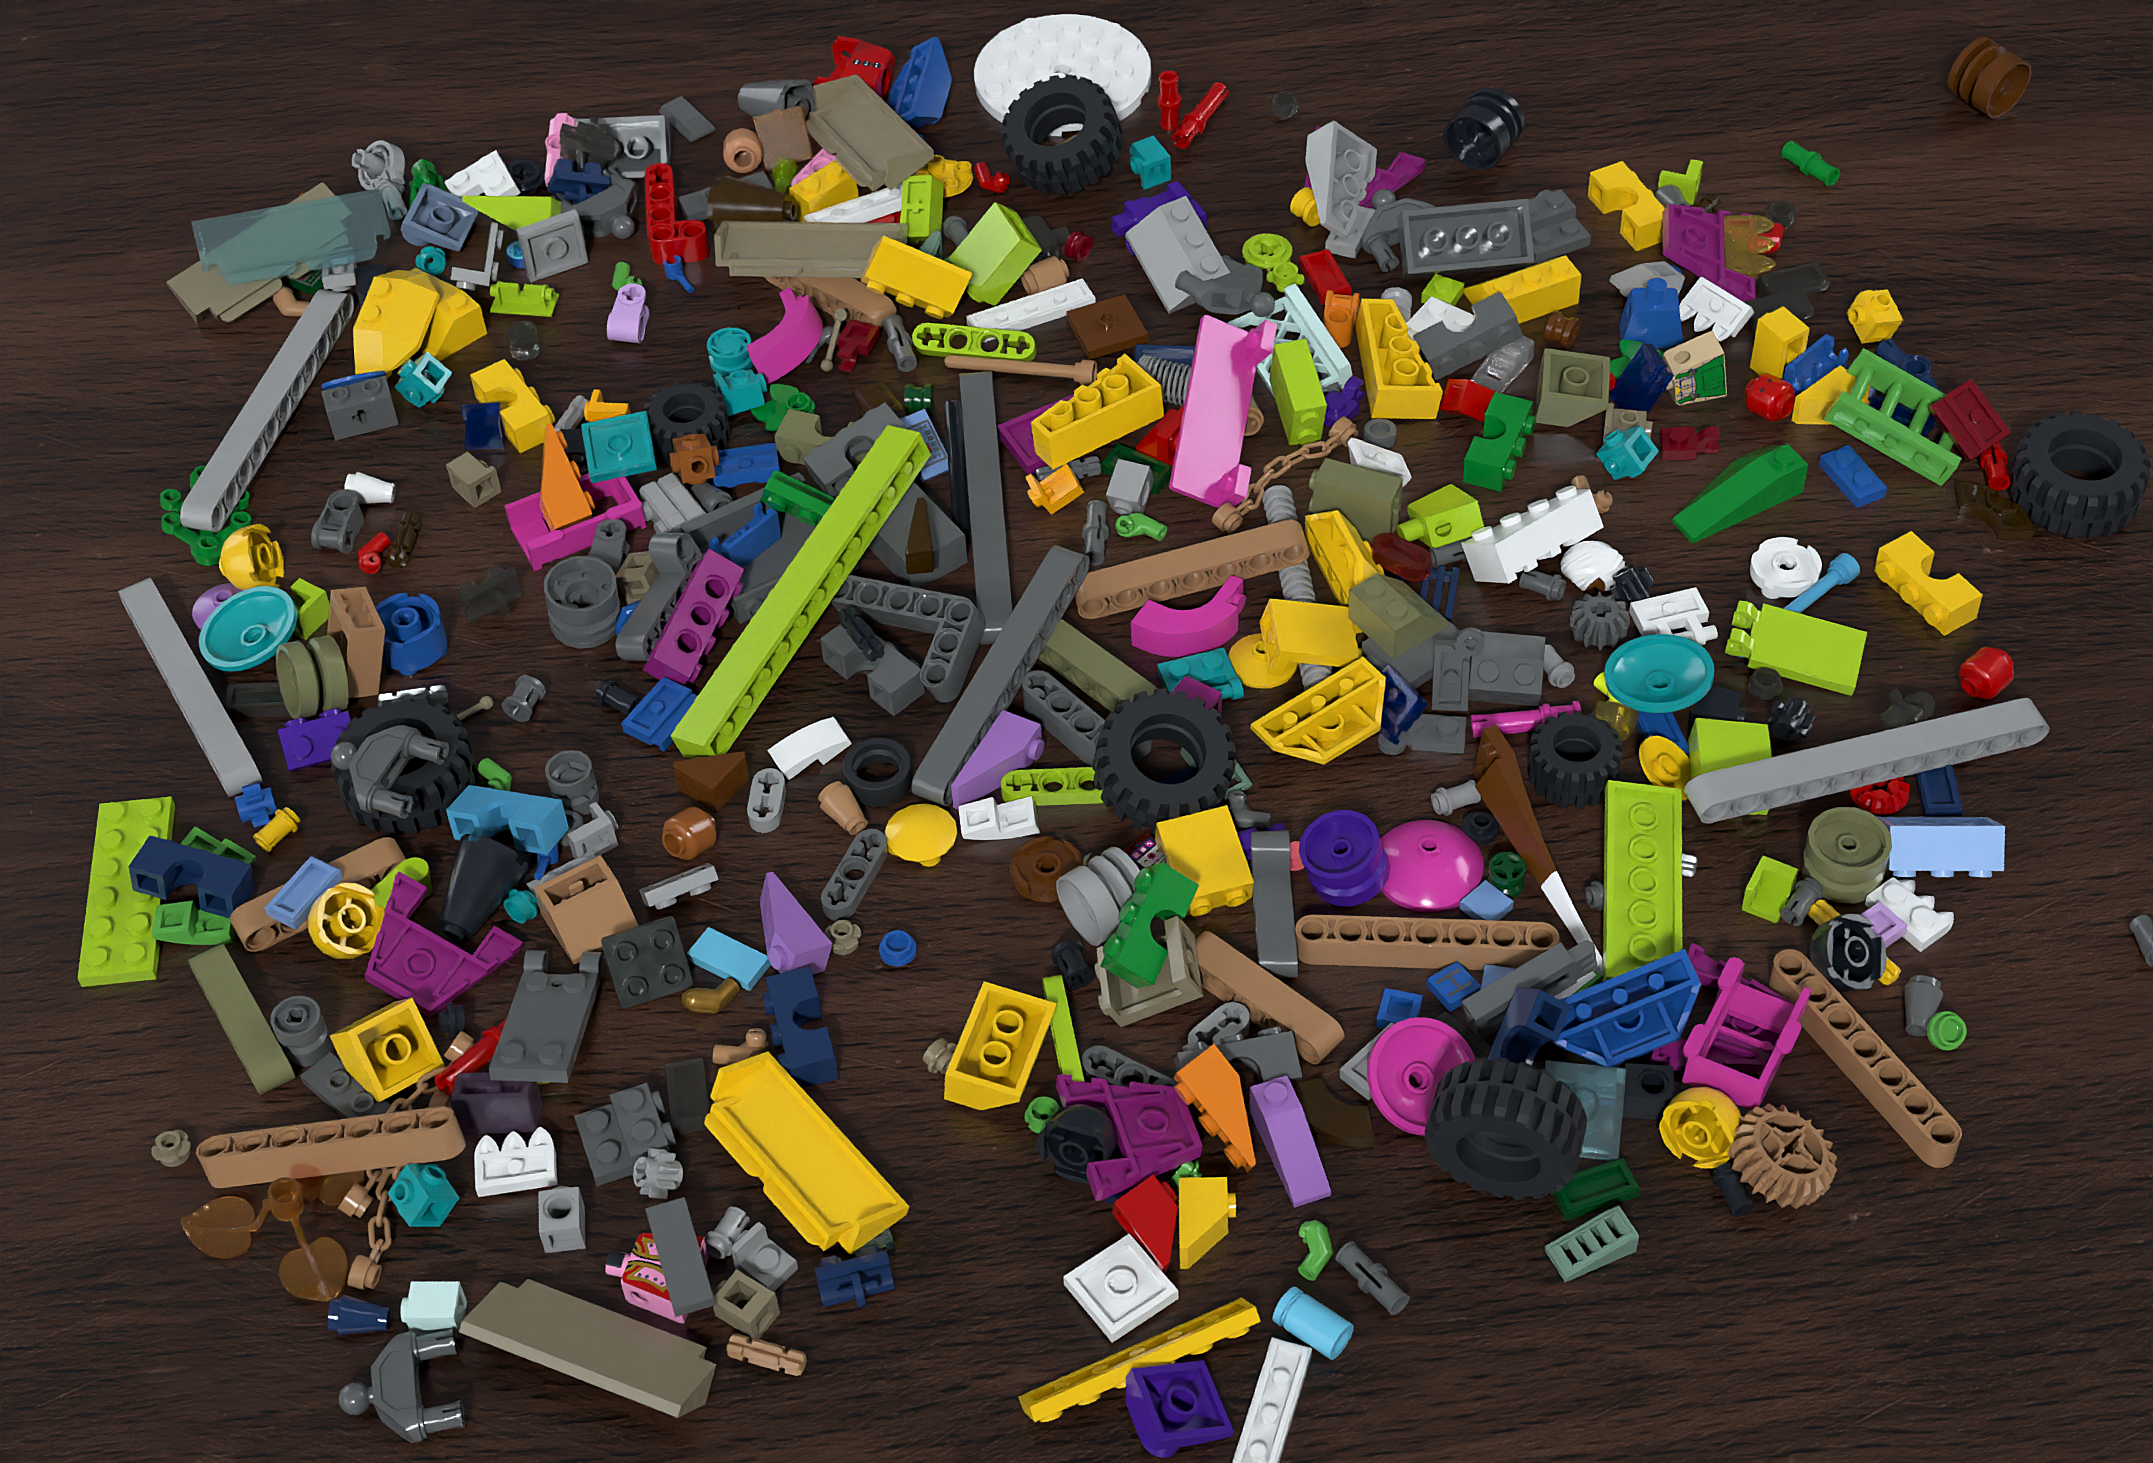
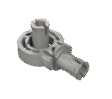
(389, 171)

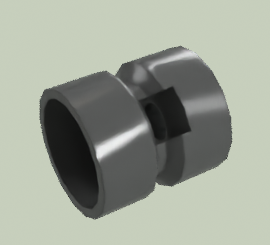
(572, 781)
(301, 1030)

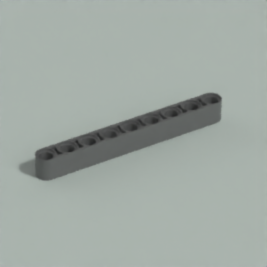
(1001, 671)

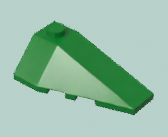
(1744, 490)

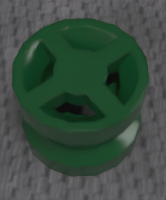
(918, 399)
(1512, 867)

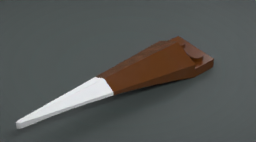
(1507, 799)

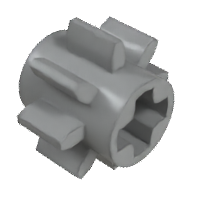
(657, 1173)

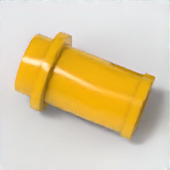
(278, 828)

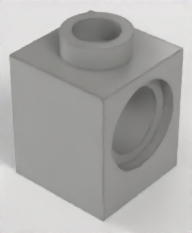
(1129, 487)
(564, 1232)

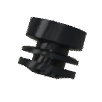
(1484, 128)

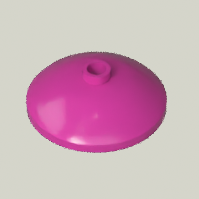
(1431, 878)
(1418, 1049)

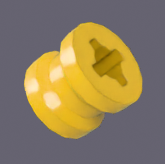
(1304, 206)

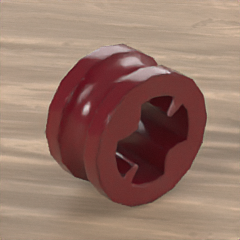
(1078, 246)

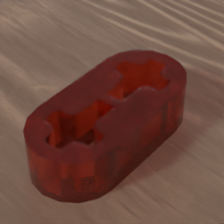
(1401, 557)

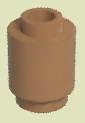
(1044, 275)

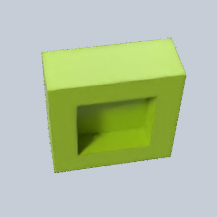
(1443, 289)

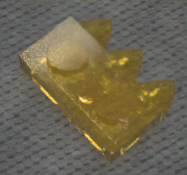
(1744, 244)

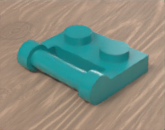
(1209, 668)

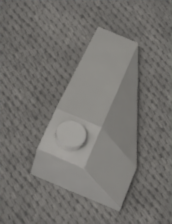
(1339, 172)

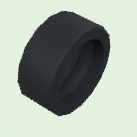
(872, 751)

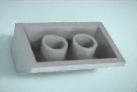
(1172, 242)

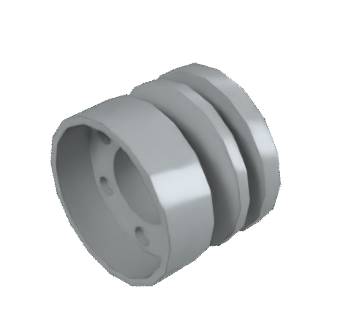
(1098, 893)

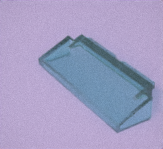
(277, 238)

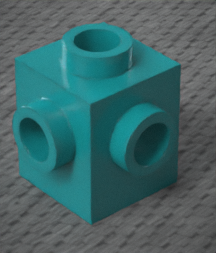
(422, 380)
(1627, 452)
(423, 1195)

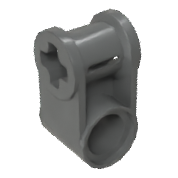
(338, 522)
(610, 543)

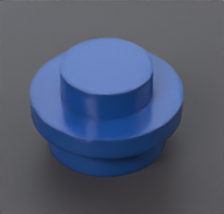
(897, 948)

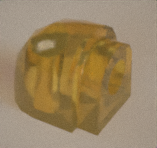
(1619, 716)

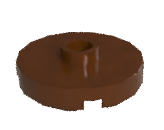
(1043, 856)

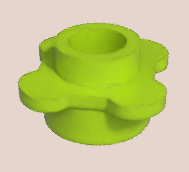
(1285, 275)

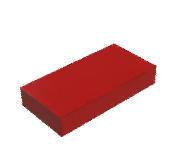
(1324, 274)

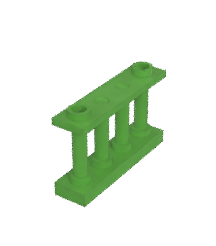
(1885, 433)

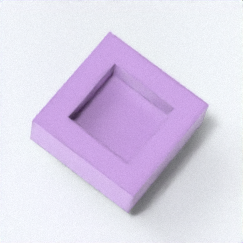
(1886, 923)

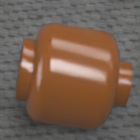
(689, 833)

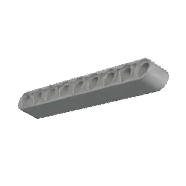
(190, 687)

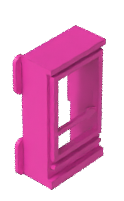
(545, 546)
(1756, 1009)

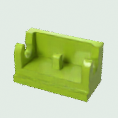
(921, 206)

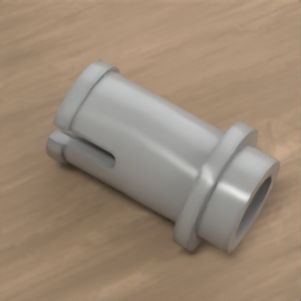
(1558, 671)
(1447, 800)
(723, 1237)

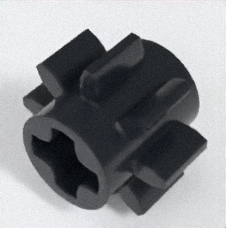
(1631, 584)
(1791, 719)

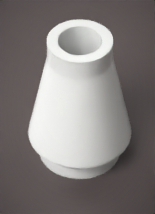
(370, 489)

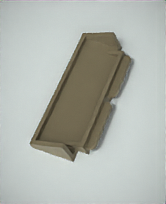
(865, 134)
(800, 247)
(209, 291)
(594, 1345)

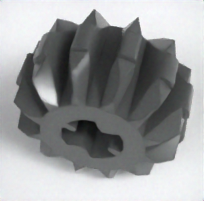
(1599, 621)

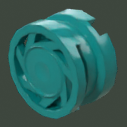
(729, 351)

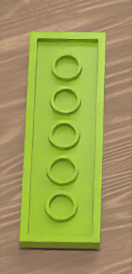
(1641, 875)
(117, 919)

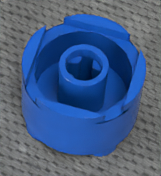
(412, 632)

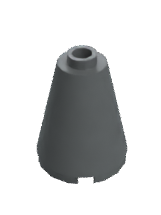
(765, 96)

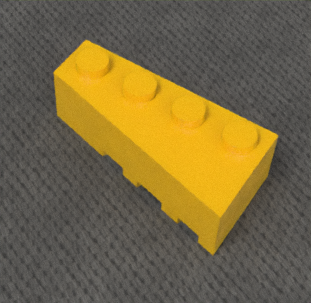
(1393, 370)
(1098, 414)

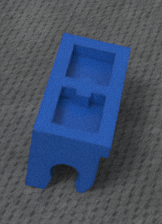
(1814, 364)
(751, 538)

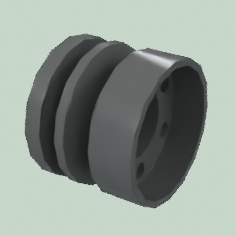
(582, 601)

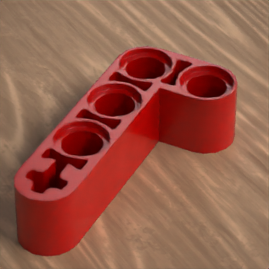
(664, 231)

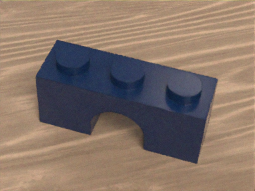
(166, 865)
(793, 1002)
(1528, 1024)

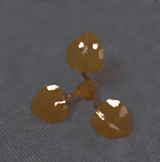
(308, 1273)

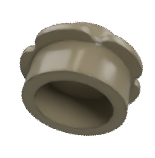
(843, 944)
(939, 1055)
(173, 1155)

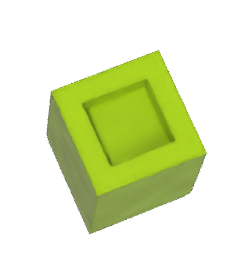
(1686, 183)
(311, 608)
(1769, 889)

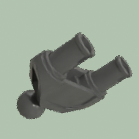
(609, 209)
(1383, 226)
(1231, 292)
(380, 762)
(398, 1391)

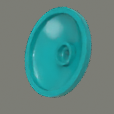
(248, 628)
(1659, 673)

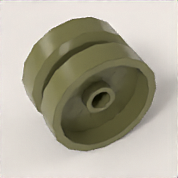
(312, 676)
(1847, 853)

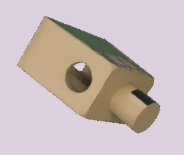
(1697, 370)

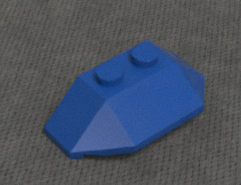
(922, 85)
(1631, 1012)

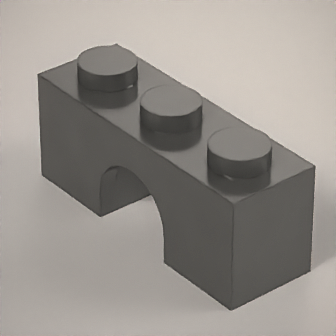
(1449, 351)
(832, 461)
(894, 678)
(1268, 1055)

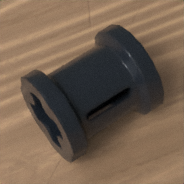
(1072, 964)

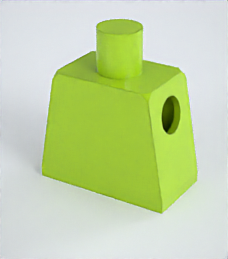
(1442, 518)

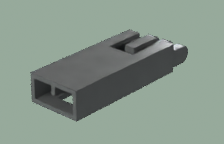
(1549, 972)

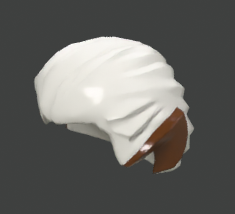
(1591, 565)

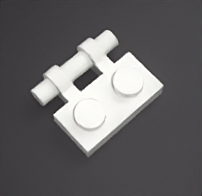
(1672, 612)

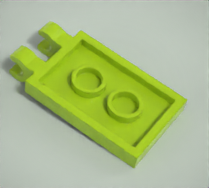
(1798, 646)

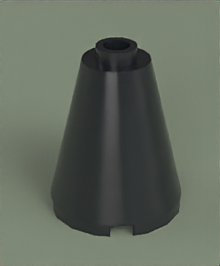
(478, 885)

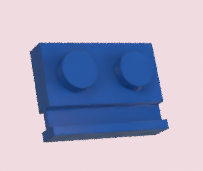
(746, 465)
(659, 713)

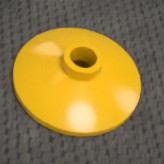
(1251, 666)
(1665, 763)

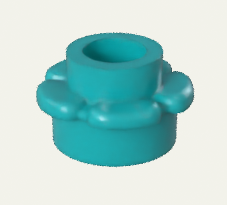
(438, 263)
(521, 905)

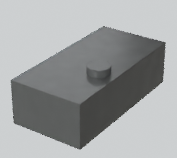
(1465, 238)
(892, 539)

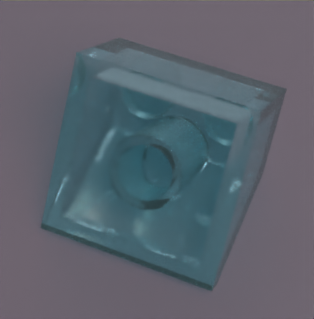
(1602, 1098)

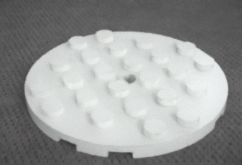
(1067, 45)

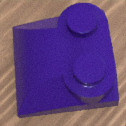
(1175, 1407)

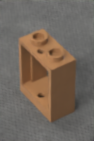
(360, 638)

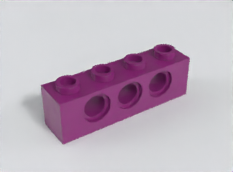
(712, 574)

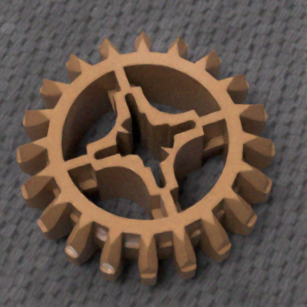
(1791, 1179)

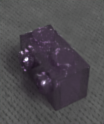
(495, 1105)

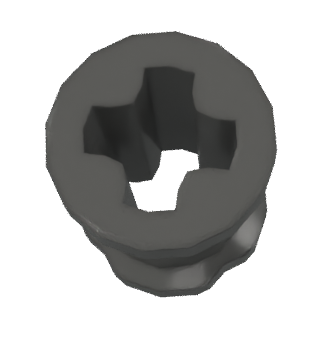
(523, 698)

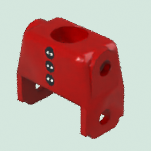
(867, 60)

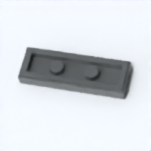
(680, 1257)

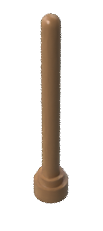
(1082, 372)

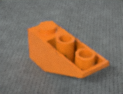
(560, 493)
(1217, 1094)

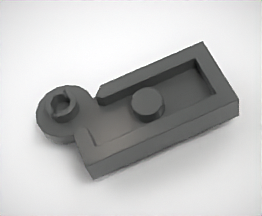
(1452, 669)
(1429, 733)

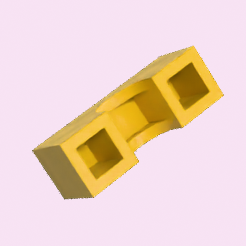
(1620, 189)
(521, 413)
(1943, 603)

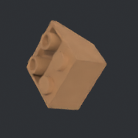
(584, 907)

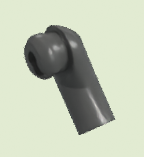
(1242, 815)

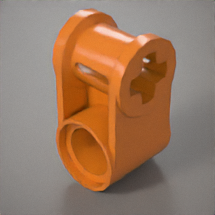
(1340, 316)

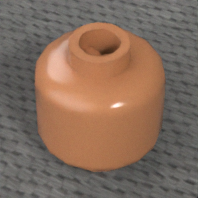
(742, 150)

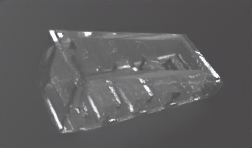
(1522, 354)

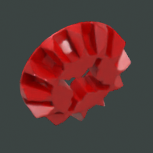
(1879, 801)

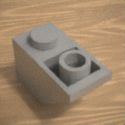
(1640, 275)

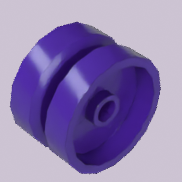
(1344, 858)

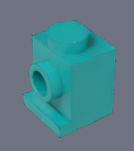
(1150, 162)
(741, 390)

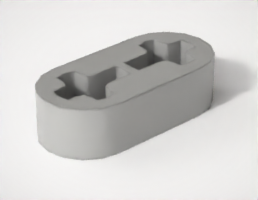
(759, 799)
(1215, 1026)

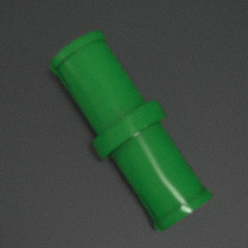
(1810, 163)

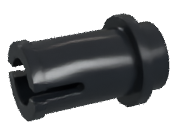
(612, 695)
(1733, 1190)

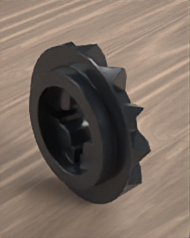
(534, 172)

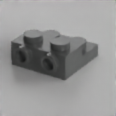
(1555, 226)
(623, 1132)

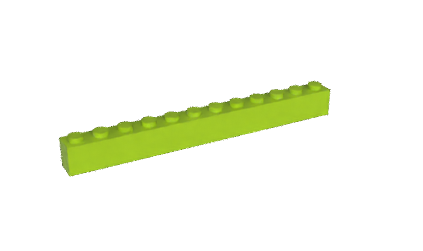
(801, 595)

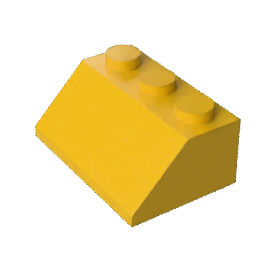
(915, 277)
(1533, 289)
(997, 1048)

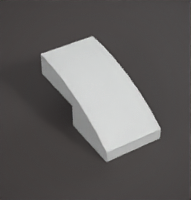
(817, 741)
(993, 822)

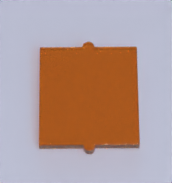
(783, 136)

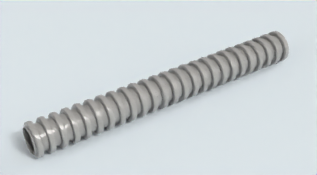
(1296, 579)

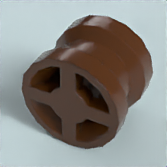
(1562, 329)

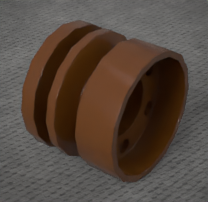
(1989, 77)

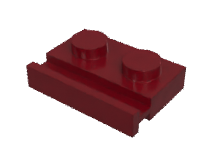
(1969, 420)

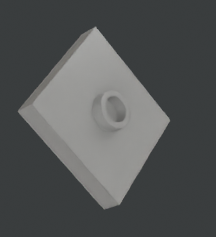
(552, 245)

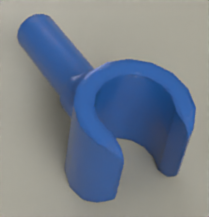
(676, 272)
(544, 860)

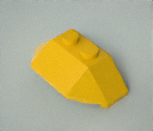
(393, 320)
(1339, 553)
(1328, 715)

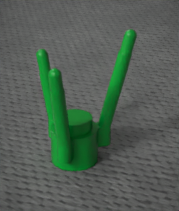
(424, 172)

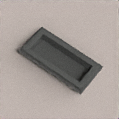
(686, 119)

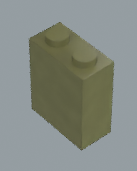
(1361, 495)

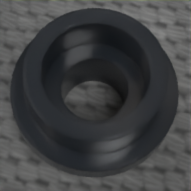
(1481, 827)
(451, 1020)

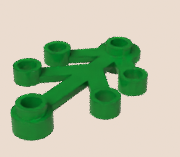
(204, 547)

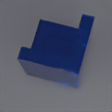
(483, 426)

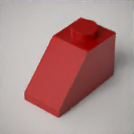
(1150, 1218)

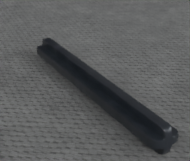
(957, 466)

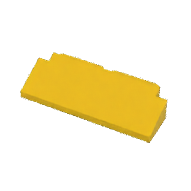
(800, 1156)

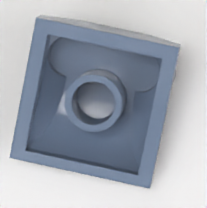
(438, 219)

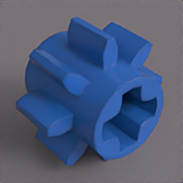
(256, 804)

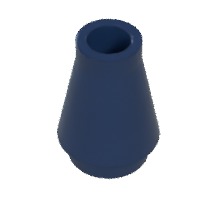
(354, 1316)

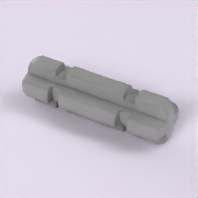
(572, 415)

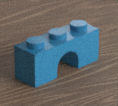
(534, 820)

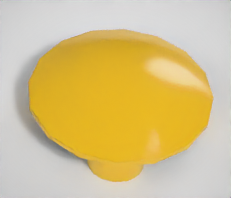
(953, 174)
(921, 833)

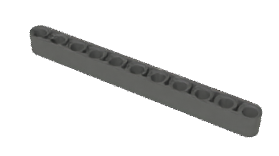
(985, 503)

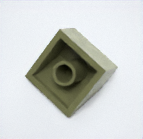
(1571, 387)
(1392, 614)

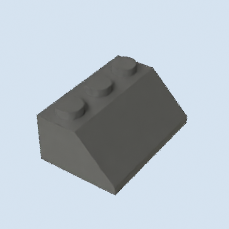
(637, 145)

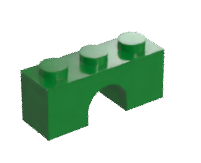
(1505, 427)
(1132, 950)

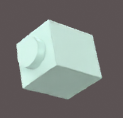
(434, 1307)

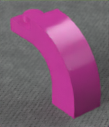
(790, 340)
(1189, 631)

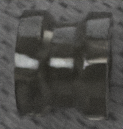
(523, 340)

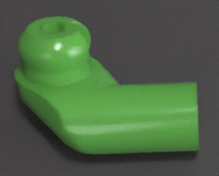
(497, 776)
(1320, 1248)

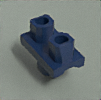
(577, 185)
(854, 1278)

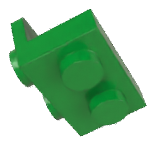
(796, 498)

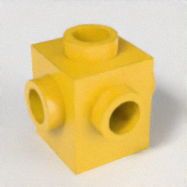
(1874, 316)

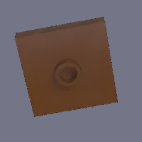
(1107, 326)

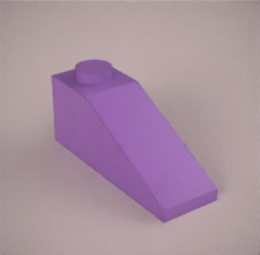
(1007, 747)
(789, 932)
(1288, 1140)

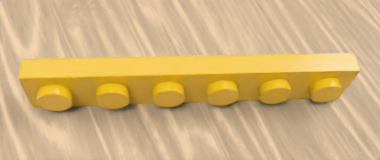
(1190, 1337)

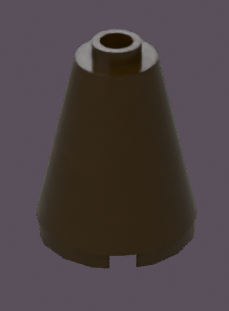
(744, 201)

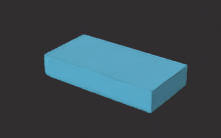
(728, 958)

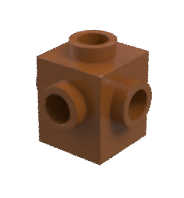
(694, 458)

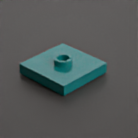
(618, 447)

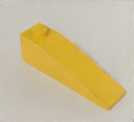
(454, 322)

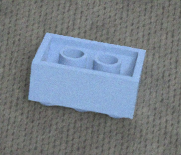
(1945, 845)

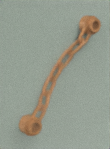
(1229, 517)
(357, 1198)
(364, 1269)

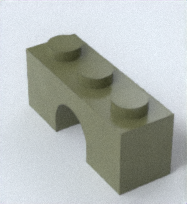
(799, 435)

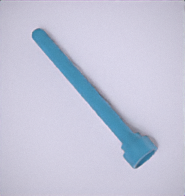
(1840, 571)

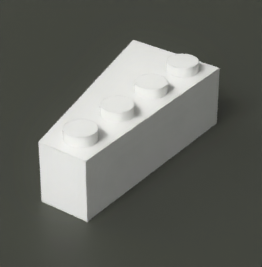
(1531, 536)

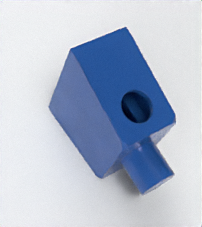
(1652, 315)

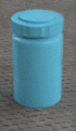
(1313, 1323)

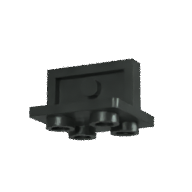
(646, 962)

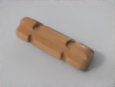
(766, 1354)

